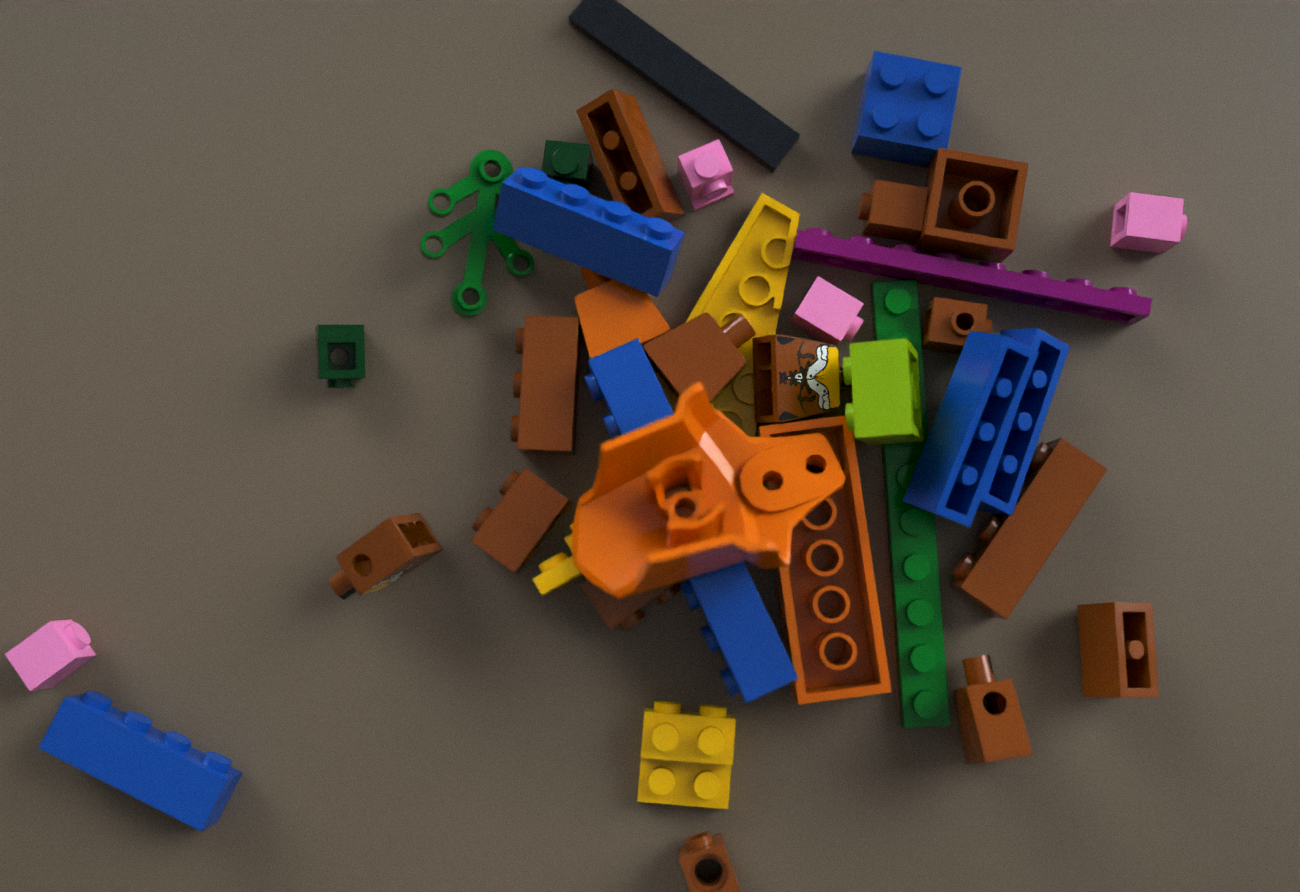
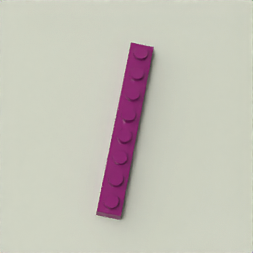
(985, 279)

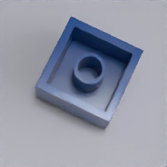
(905, 109)

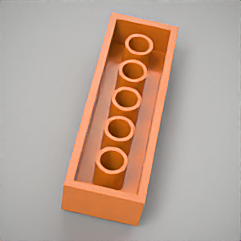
(830, 584)

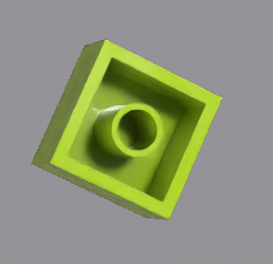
(884, 392)

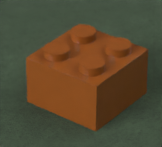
(972, 205)

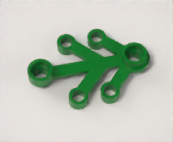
(480, 225)

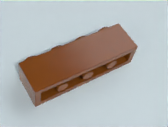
(1019, 544)

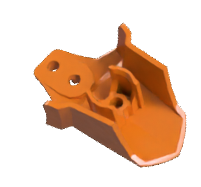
(694, 499)

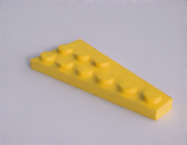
(751, 284)

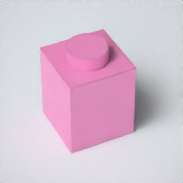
(1148, 223)
(828, 313)
(51, 654)

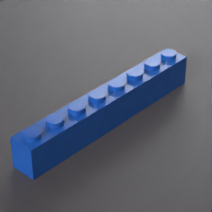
(726, 596)

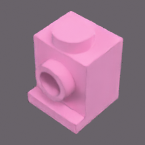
(706, 174)

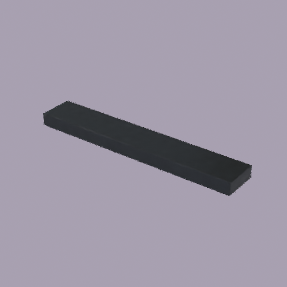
(685, 80)

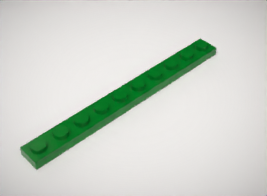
(911, 538)

